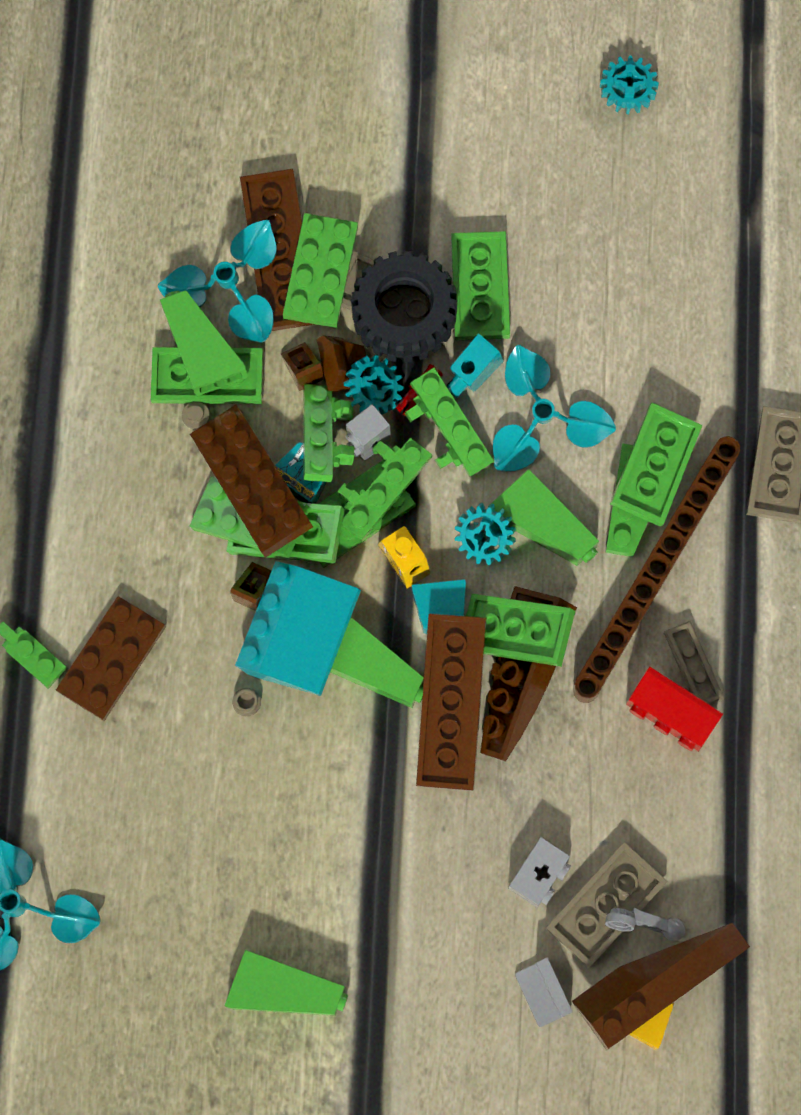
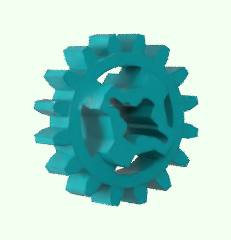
(641, 81)
(375, 383)
(473, 536)

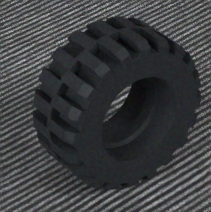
(396, 273)

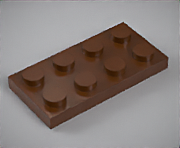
(111, 658)

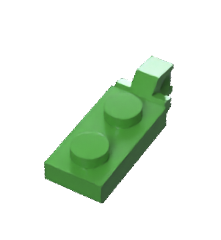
(32, 655)

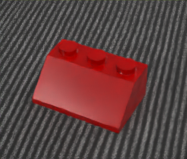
(673, 710)

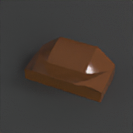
(336, 358)

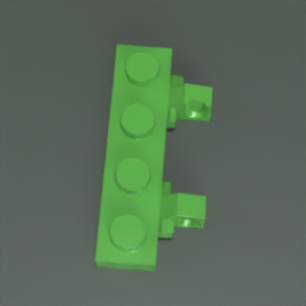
(462, 441)
(319, 450)
(371, 505)

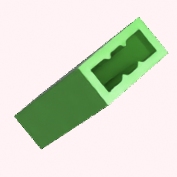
(202, 348)
(546, 520)
(376, 667)
(276, 987)

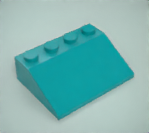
(297, 628)

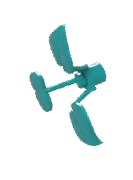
(252, 246)
(515, 448)
(72, 917)

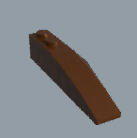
(515, 690)
(654, 982)

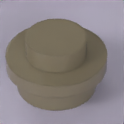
(195, 415)
(246, 702)

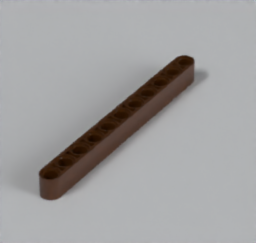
(662, 556)

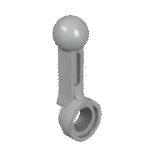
(625, 920)

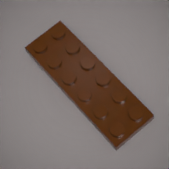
(275, 199)
(251, 481)
(451, 702)

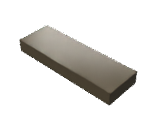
(693, 663)

